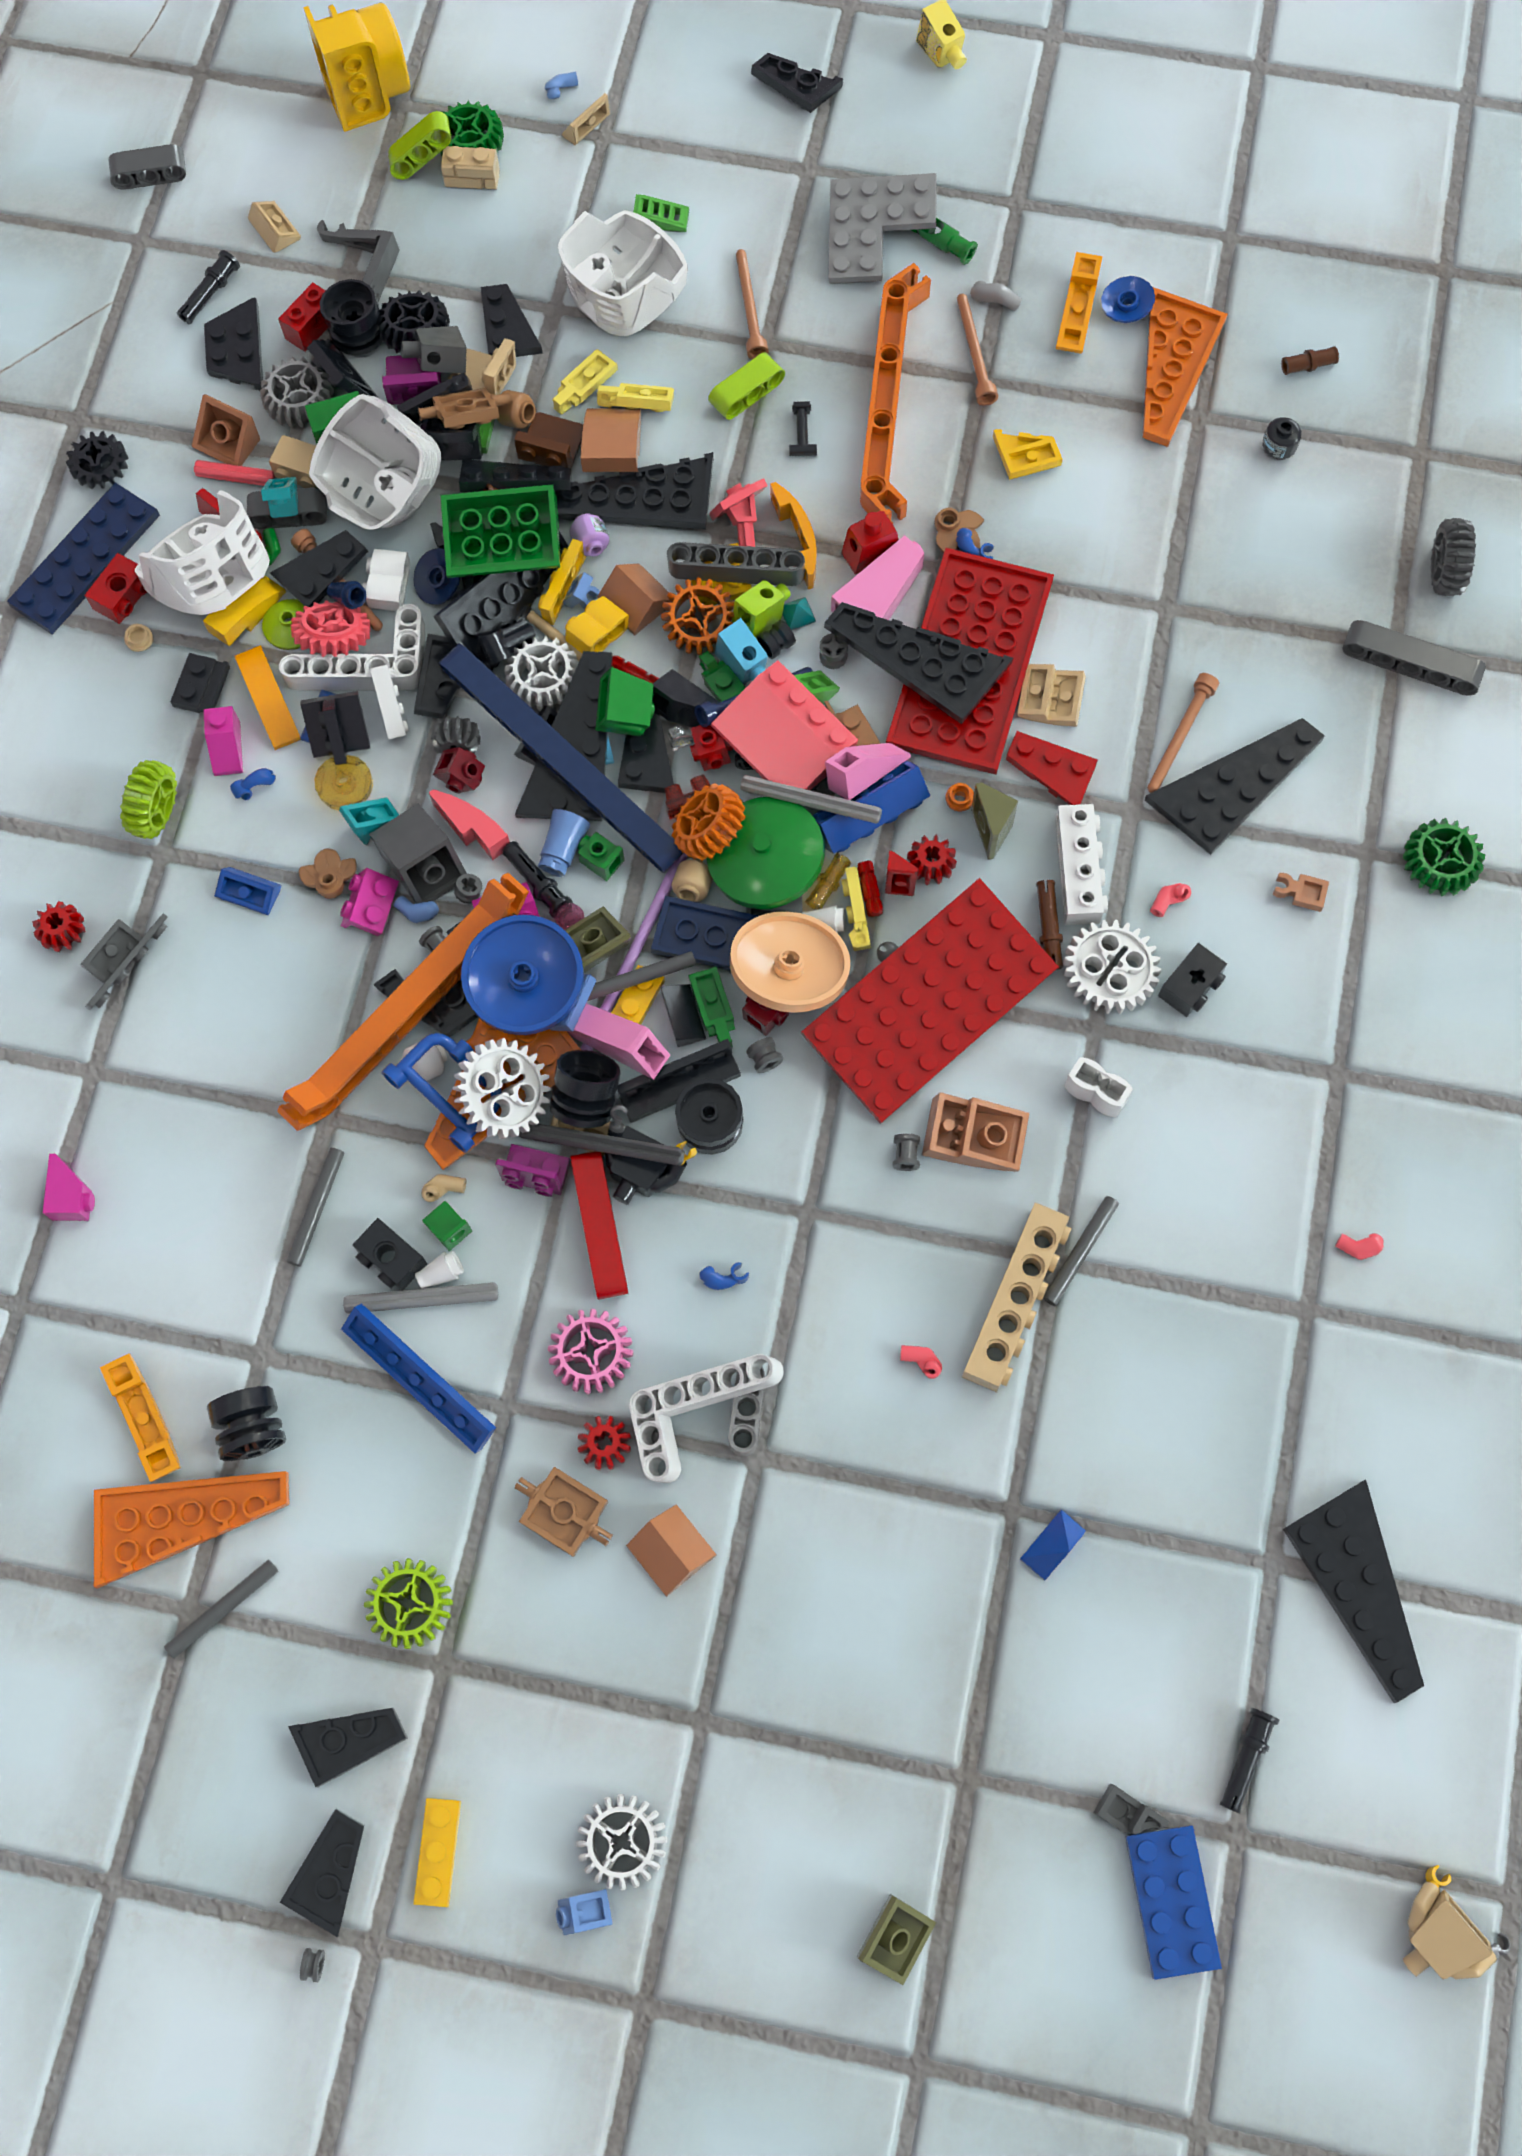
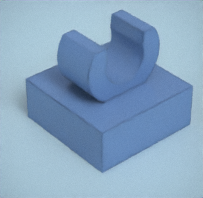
(578, 591)

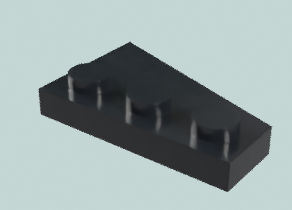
(798, 85)
(313, 571)
(325, 1876)

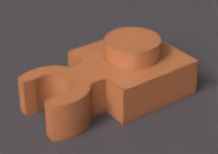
(1306, 891)

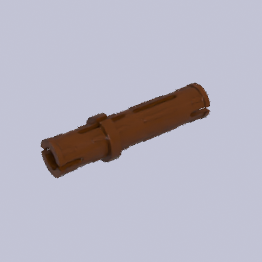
(1049, 921)

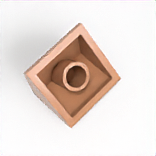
(224, 432)
(636, 594)
(670, 1549)

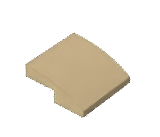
(1051, 695)

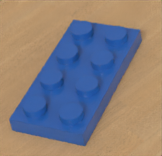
(1173, 1902)

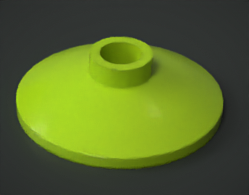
(274, 625)

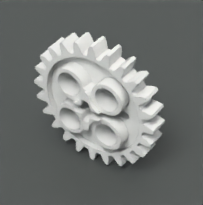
(1135, 982)
(514, 1113)

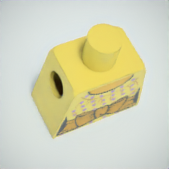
(941, 35)

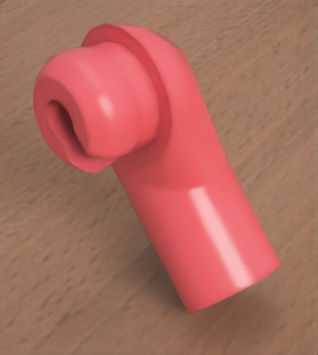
(1170, 895)
(1363, 1248)
(924, 1358)

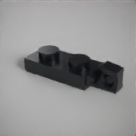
(410, 407)

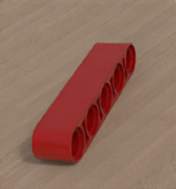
(599, 1225)

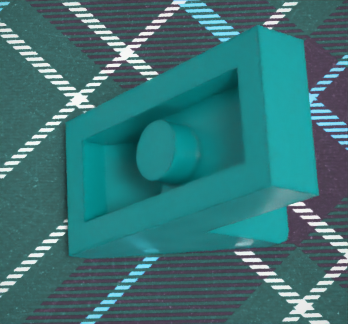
(281, 496)
(368, 816)

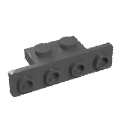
(115, 952)

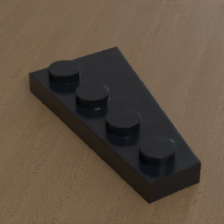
(477, 474)

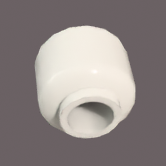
(431, 1063)

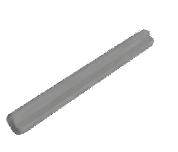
(811, 799)
(423, 1297)

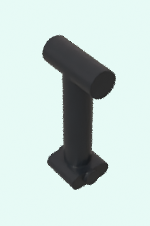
(802, 448)

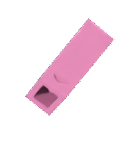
(861, 766)

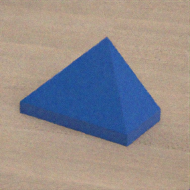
(1053, 1545)

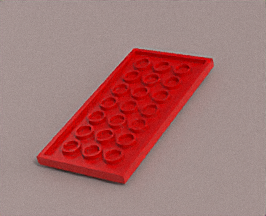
(984, 607)
(929, 1000)

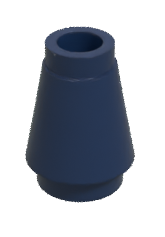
(347, 593)

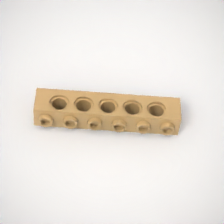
(980, 1367)

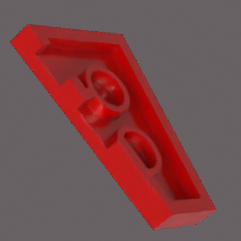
(1056, 767)

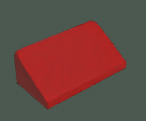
(900, 876)

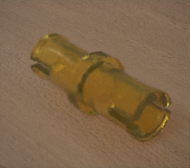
(828, 882)

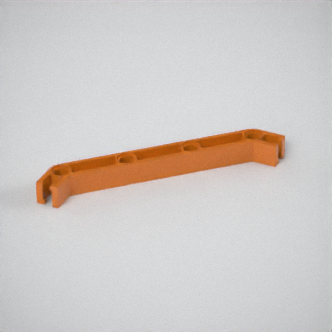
(896, 302)
(399, 1012)

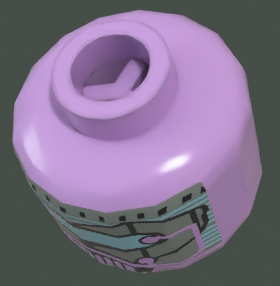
(592, 532)

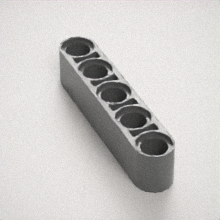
(724, 555)
(1414, 657)

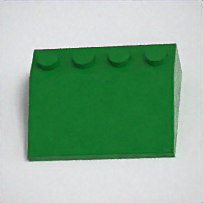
(500, 531)

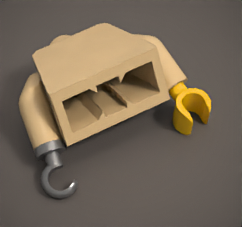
(1447, 1936)

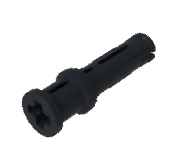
(214, 278)
(544, 888)
(1254, 1745)

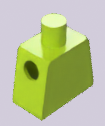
(761, 606)

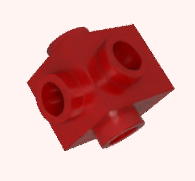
(709, 748)

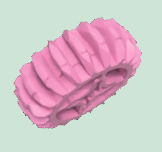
(576, 1353)

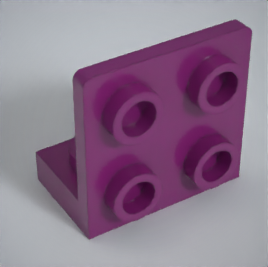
(406, 379)
(534, 1170)

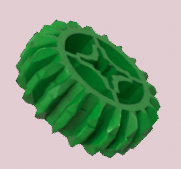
(470, 121)
(1460, 870)

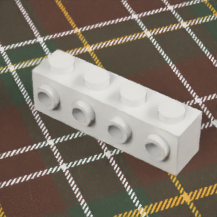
(1079, 864)

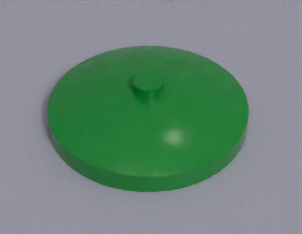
(772, 857)

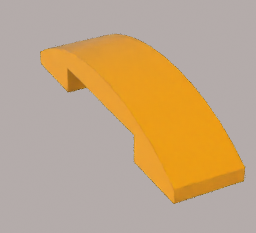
(1079, 302)
(788, 507)
(267, 697)
(142, 1417)

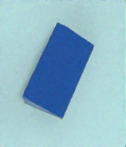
(247, 890)

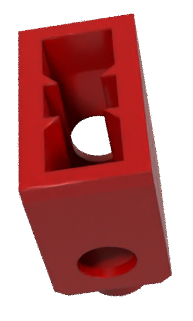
(868, 540)

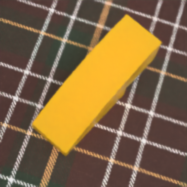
(244, 611)

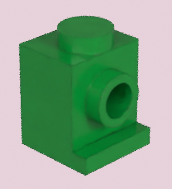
(602, 863)

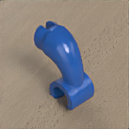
(966, 544)
(242, 787)
(719, 1282)

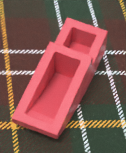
(470, 823)

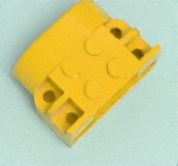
(359, 62)

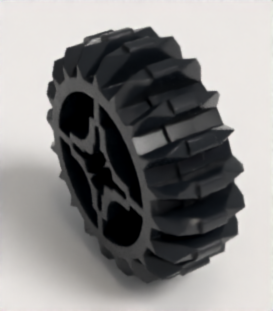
(407, 313)

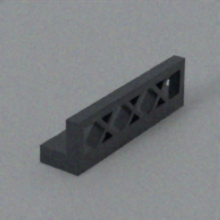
(647, 1096)

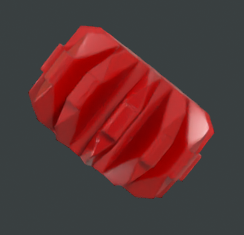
(935, 850)
(64, 935)
(598, 1434)

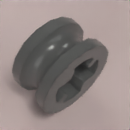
(464, 880)
(312, 1965)

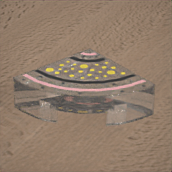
(680, 738)

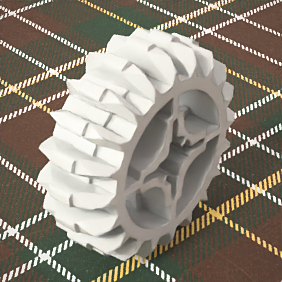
(543, 662)
(598, 1825)

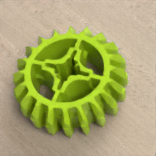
(148, 799)
(404, 1618)

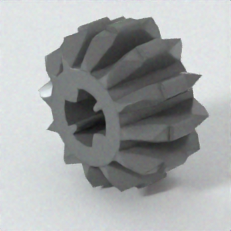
(455, 733)

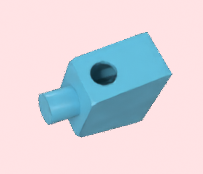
(741, 651)

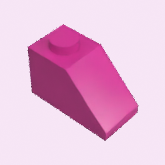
(223, 740)
(65, 1193)

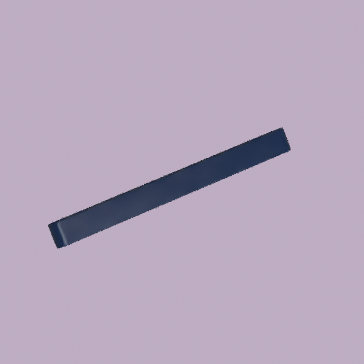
(561, 757)

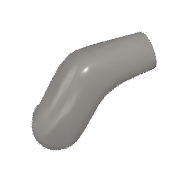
(995, 293)

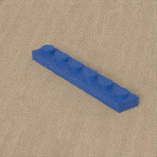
(418, 1378)

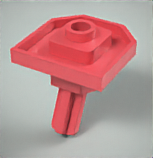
(741, 510)

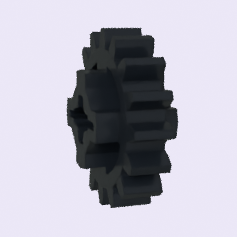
(97, 460)

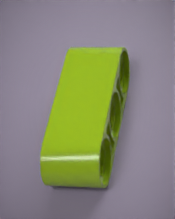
(419, 145)
(746, 386)

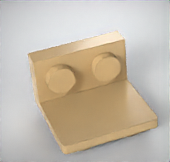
(490, 370)

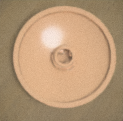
(789, 962)

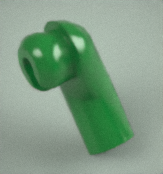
(272, 544)

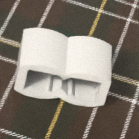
(386, 579)
(1092, 1084)

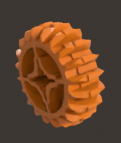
(687, 621)
(708, 821)

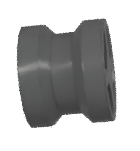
(833, 644)
(764, 1055)

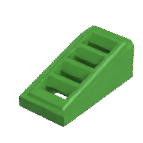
(654, 205)

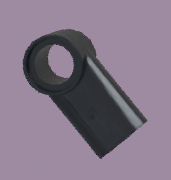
(500, 643)

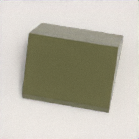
(993, 815)
(598, 937)
(896, 1939)

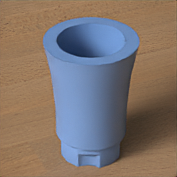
(562, 841)

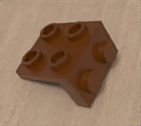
(549, 441)

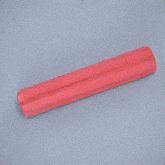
(232, 472)

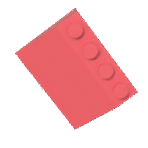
(783, 729)

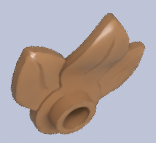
(947, 533)
(328, 873)

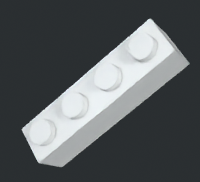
(388, 701)

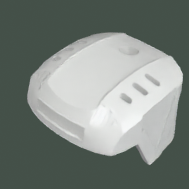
(637, 281)
(374, 458)
(205, 561)

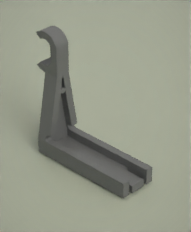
(378, 242)

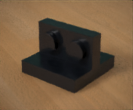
(455, 443)
(335, 725)

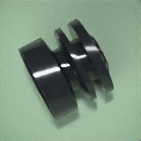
(351, 316)
(584, 1088)
(246, 1421)

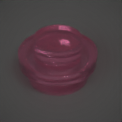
(568, 915)

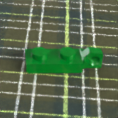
(719, 678)
(712, 1003)

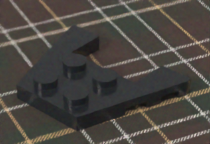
(448, 1014)

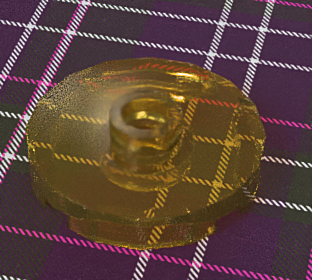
(354, 790)

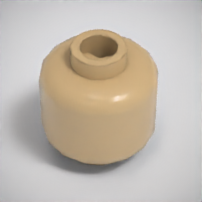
(692, 880)

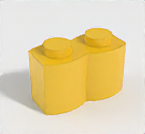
(596, 626)

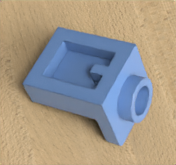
(583, 1912)

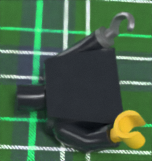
(640, 1174)

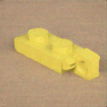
(584, 381)
(636, 396)
(856, 913)

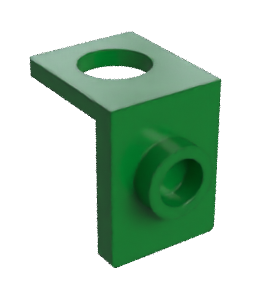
(447, 1225)

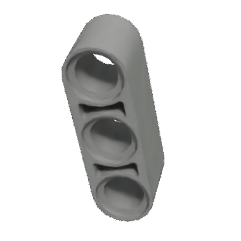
(746, 1424)

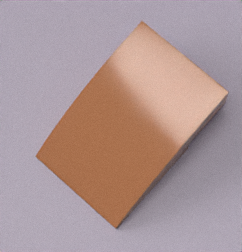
(611, 440)
(975, 1133)

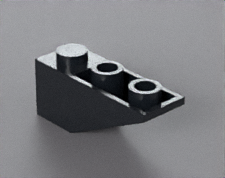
(677, 698)

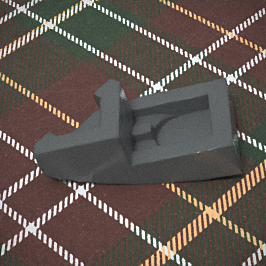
(1126, 1812)

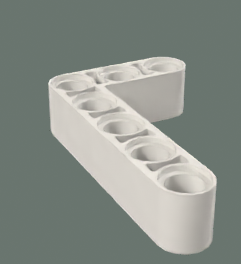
(361, 680)
(691, 1399)

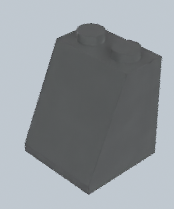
(419, 854)

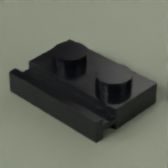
(200, 683)

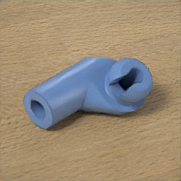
(560, 81)
(416, 912)

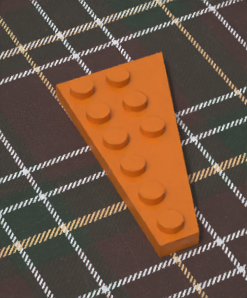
(1177, 352)
(162, 1519)

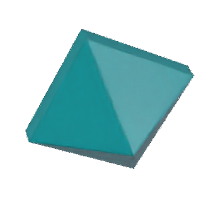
(798, 613)

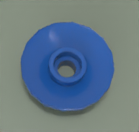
(1128, 291)

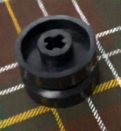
(704, 1099)

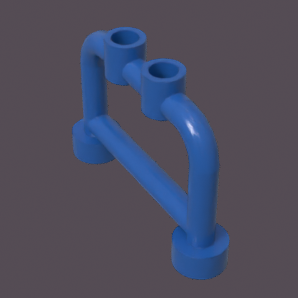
(403, 1071)

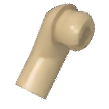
(441, 1185)

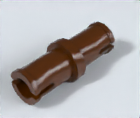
(1310, 360)

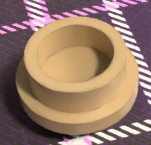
(138, 637)

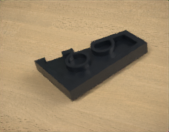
(506, 320)
(435, 687)
(646, 760)
(346, 1742)

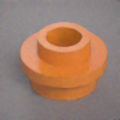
(963, 790)

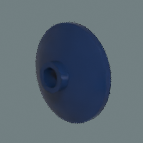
(431, 579)

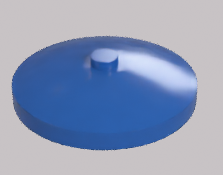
(522, 974)

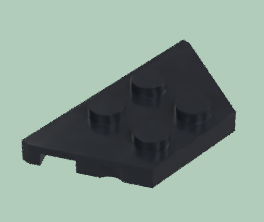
(235, 345)
(340, 370)

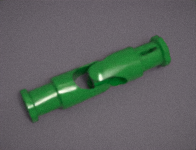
(949, 241)

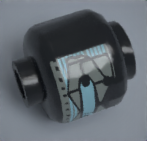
(1282, 438)

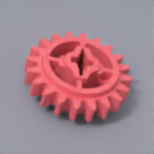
(330, 628)

